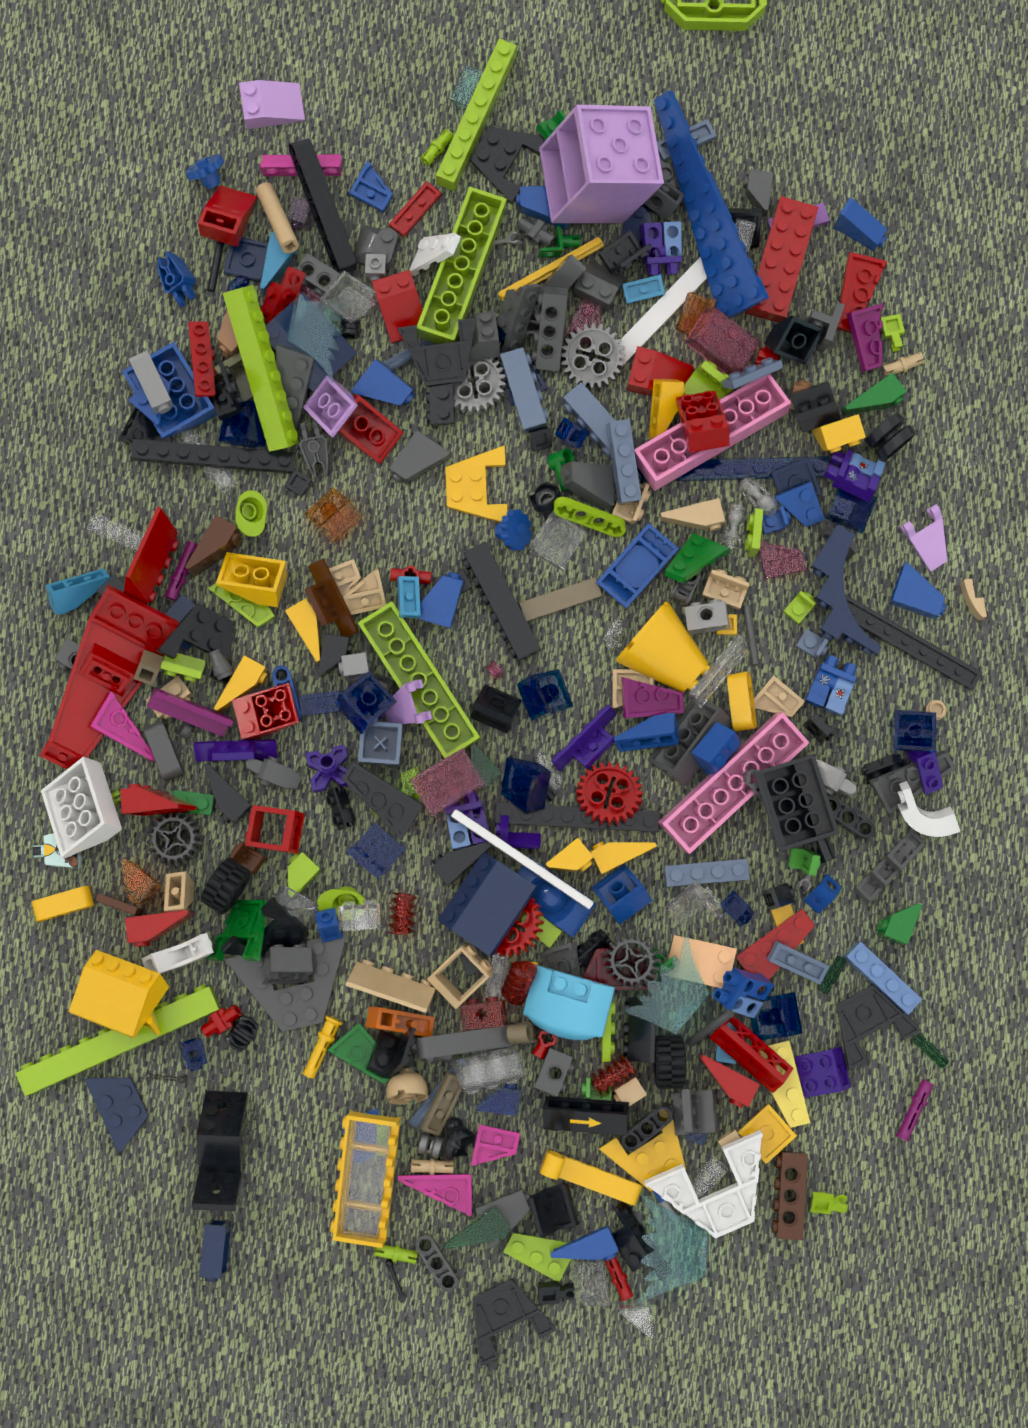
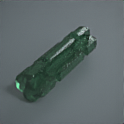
(832, 974)
(930, 1050)

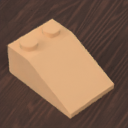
(709, 958)

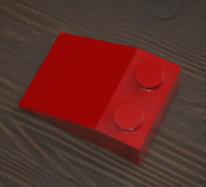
(398, 302)
(653, 365)
(370, 430)
(145, 801)
(150, 928)
(734, 1085)

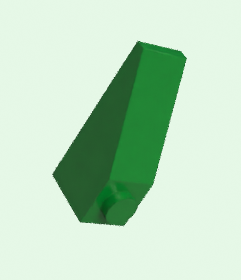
(880, 396)

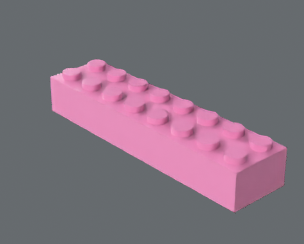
(746, 413)
(725, 791)

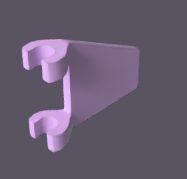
(930, 540)
(404, 710)

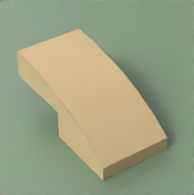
(975, 605)

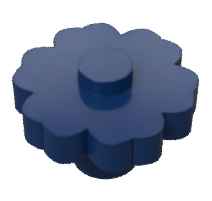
(206, 171)
(514, 530)

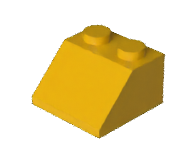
(839, 433)
(572, 858)

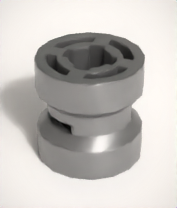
(435, 1145)

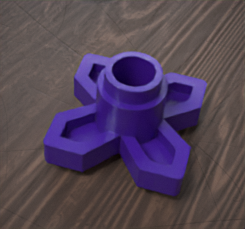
(328, 767)

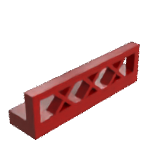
(749, 1055)

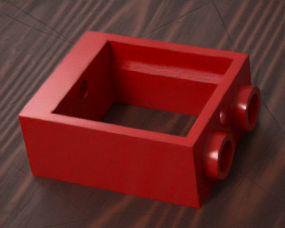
(292, 830)

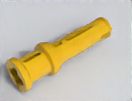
(326, 1036)

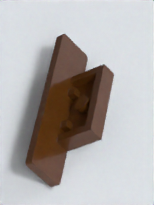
(328, 600)

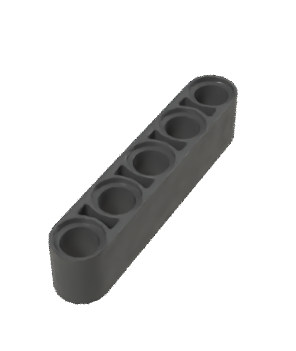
(462, 1042)

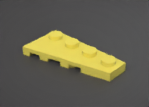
(789, 1095)

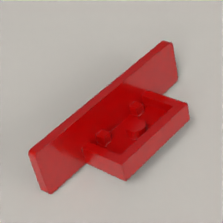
(280, 296)
(202, 359)

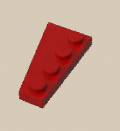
(858, 284)
(789, 932)

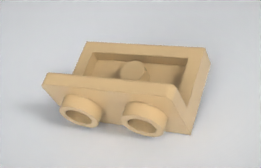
(632, 511)
(726, 588)

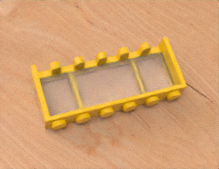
(365, 1179)

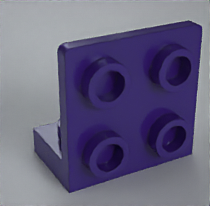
(823, 1072)

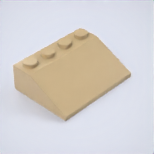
(391, 986)

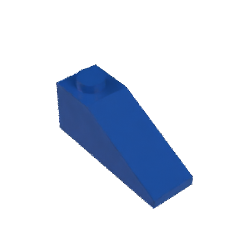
(651, 733)
(591, 1246)

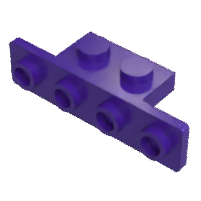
(589, 742)
(235, 750)

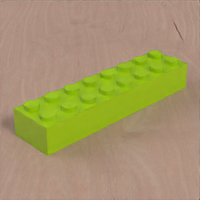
(461, 273)
(408, 662)

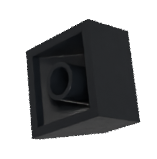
(794, 339)

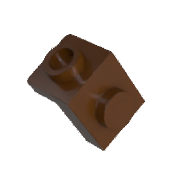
(247, 857)

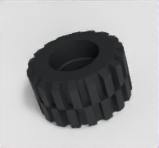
(225, 886)
(670, 1062)

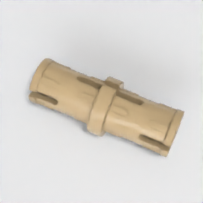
(903, 364)
(432, 1166)

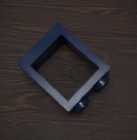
(215, 1250)

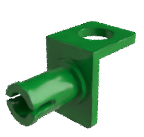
(561, 242)

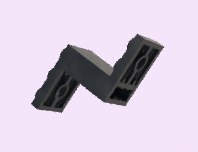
(220, 1151)

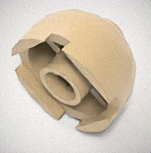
(406, 1087)

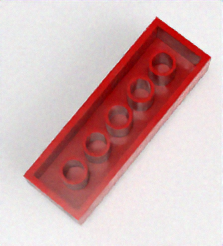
(784, 257)

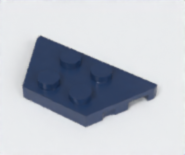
(119, 1107)

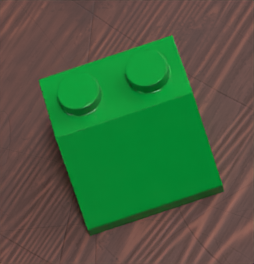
(899, 925)

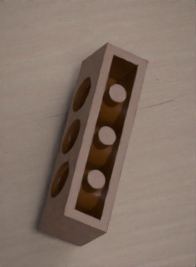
(793, 1229)

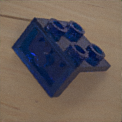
(376, 851)

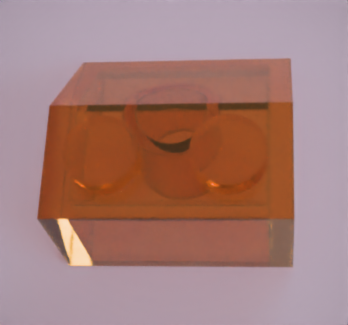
(333, 515)
(138, 883)

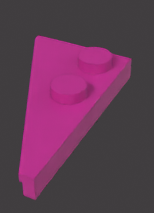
(115, 723)
(451, 1189)

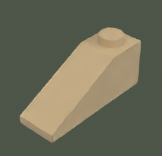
(699, 516)

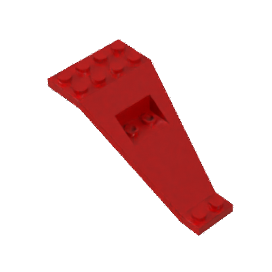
(115, 642)

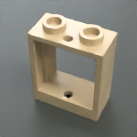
(447, 989)

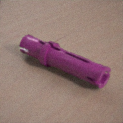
(180, 573)
(915, 1110)

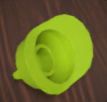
(251, 513)
(336, 897)

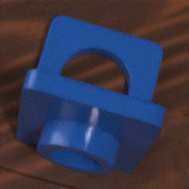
(823, 894)

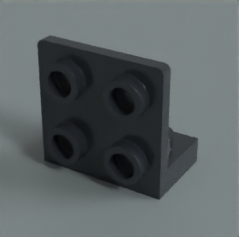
(140, 427)
(391, 1053)

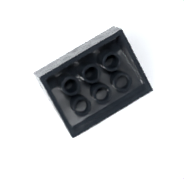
(796, 802)

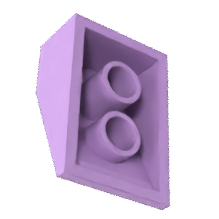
(271, 103)
(330, 405)

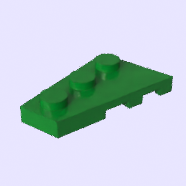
(693, 557)
(356, 1050)

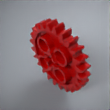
(627, 798)
(525, 938)

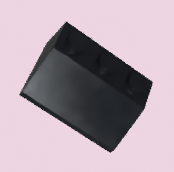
(640, 1036)

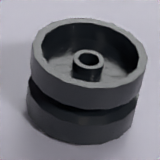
(888, 433)

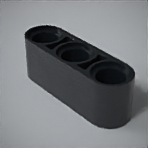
(856, 819)
(653, 1118)

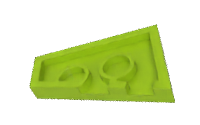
(536, 1254)

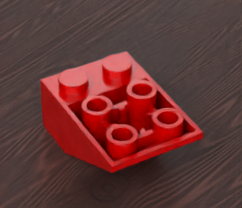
(226, 215)
(703, 421)
(265, 712)

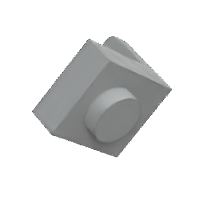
(375, 267)

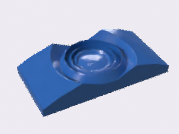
(637, 566)
(556, 905)

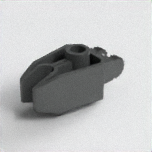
(314, 447)
(273, 773)

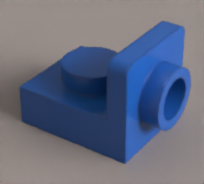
(777, 522)
(328, 925)

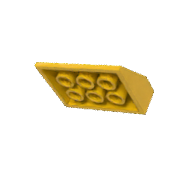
(117, 993)

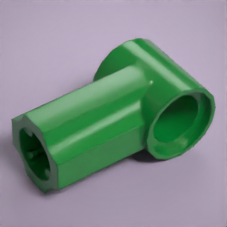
(558, 459)

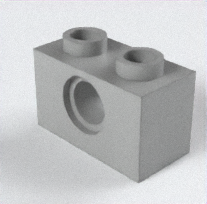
(717, 622)
(354, 666)

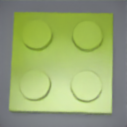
(754, 526)

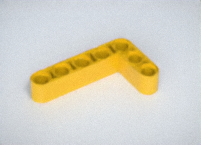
(560, 1166)

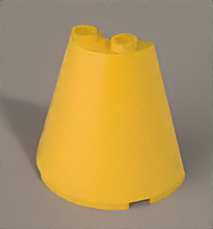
(665, 651)

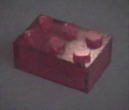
(722, 341)
(447, 782)

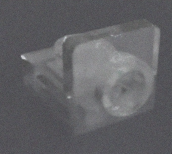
(614, 631)

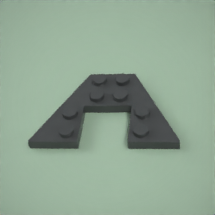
(298, 1004)

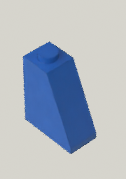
(534, 203)
(861, 225)
(384, 385)
(917, 594)
(442, 600)

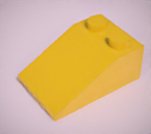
(253, 578)

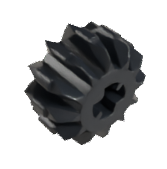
(242, 1033)

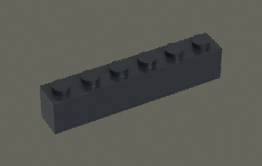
(501, 601)

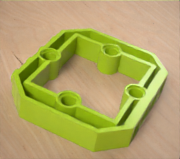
(724, 18)

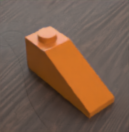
(399, 1021)

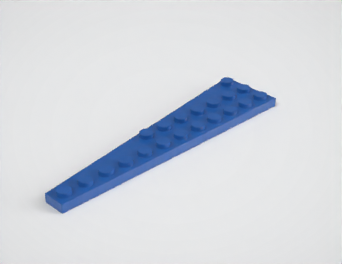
(716, 235)

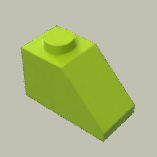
(301, 872)

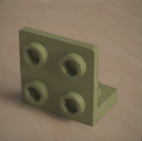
(238, 372)

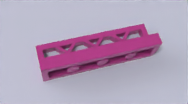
(283, 165)

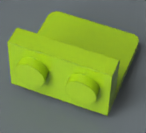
(707, 378)

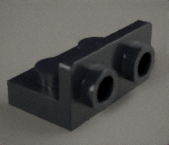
(819, 729)

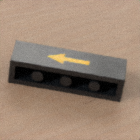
(586, 1115)

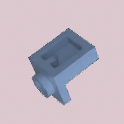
(812, 644)

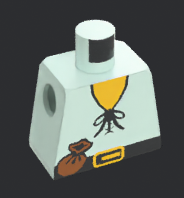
(52, 855)

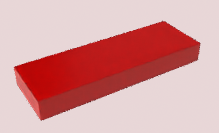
(415, 209)

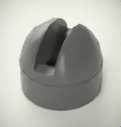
(185, 729)

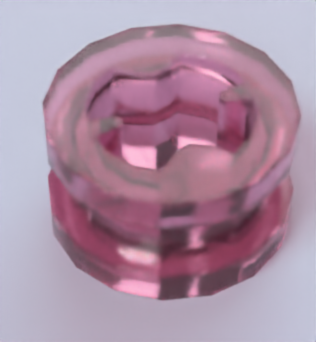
(494, 669)

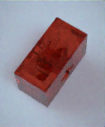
(473, 1020)

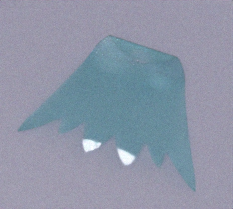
(312, 330)
(677, 995)
(675, 1253)

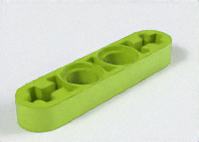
(564, 505)

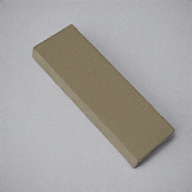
(441, 1105)

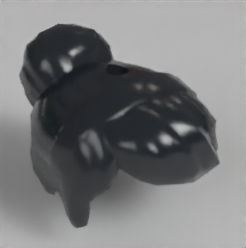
(544, 498)
(456, 1139)

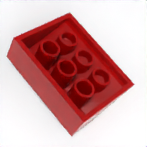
(151, 558)

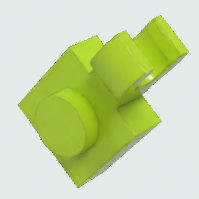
(893, 329)
(825, 1203)

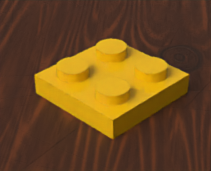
(774, 1130)

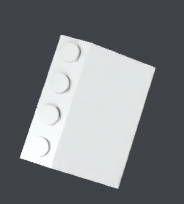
(81, 808)

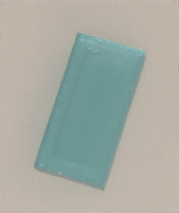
(466, 86)

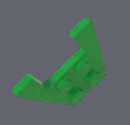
(245, 923)

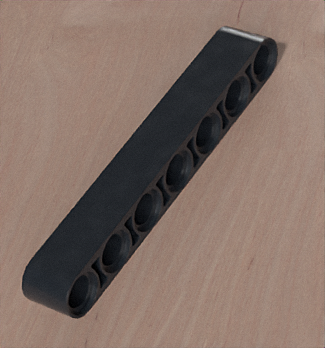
(322, 206)

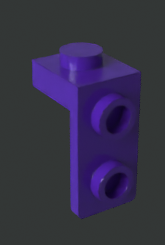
(928, 770)
(517, 839)

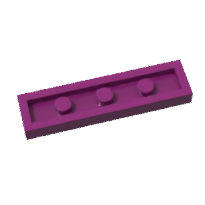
(189, 712)

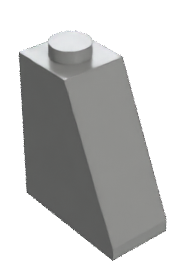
(151, 383)

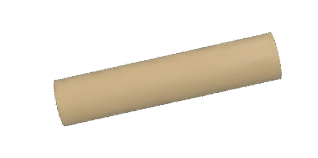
(277, 217)

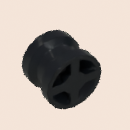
(350, 330)

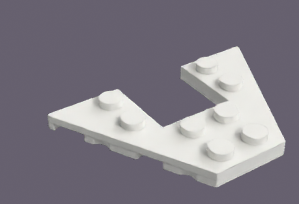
(725, 1208)

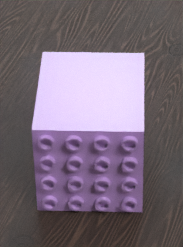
(601, 164)

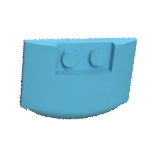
(568, 1004)

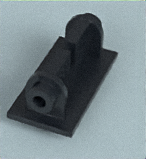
(874, 769)
(341, 817)
(597, 939)

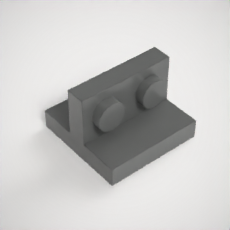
(827, 322)
(694, 1112)

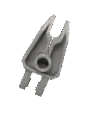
(835, 780)

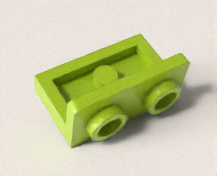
(184, 665)

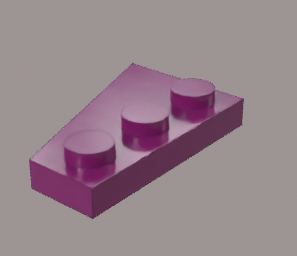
(865, 330)
(649, 700)

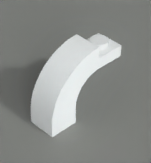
(934, 824)
(179, 955)

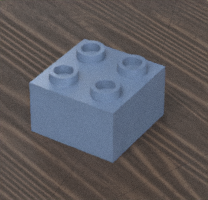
(381, 745)

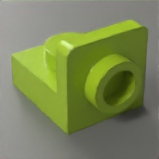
(800, 607)

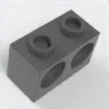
(321, 273)

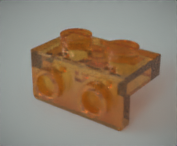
(692, 310)

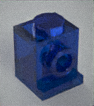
(571, 433)
(193, 1045)

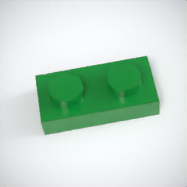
(203, 801)

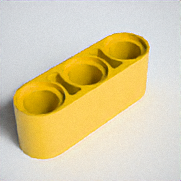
(741, 701)
(62, 903)

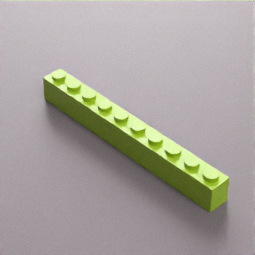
(112, 1043)

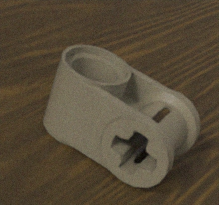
(522, 1033)

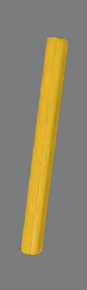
(545, 272)

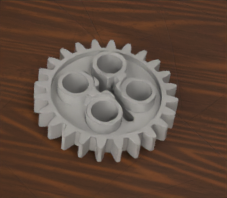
(598, 338)
(491, 379)

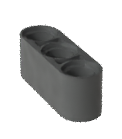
(163, 750)
(438, 1273)

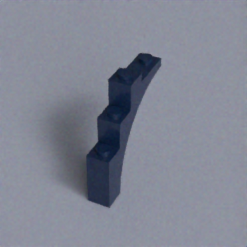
(832, 594)

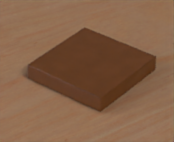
(120, 905)

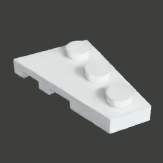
(434, 249)

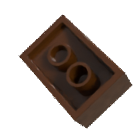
(216, 541)

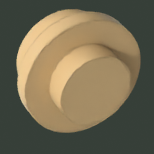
(938, 707)

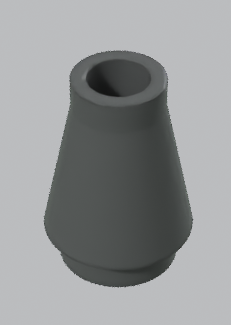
(220, 665)

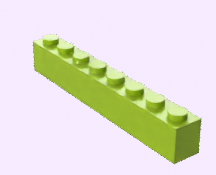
(476, 114)
(261, 368)

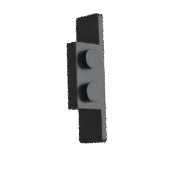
(630, 1237)

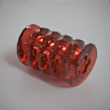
(402, 914)
(518, 982)
(612, 1075)

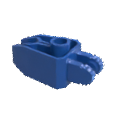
(176, 278)

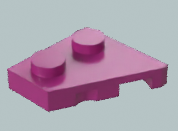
(494, 1144)

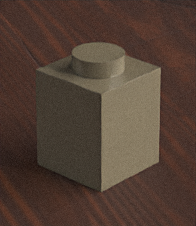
(148, 667)

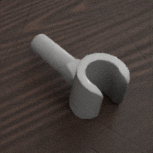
(510, 239)
(805, 883)

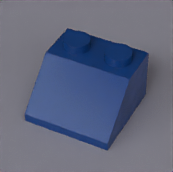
(716, 748)
(622, 894)

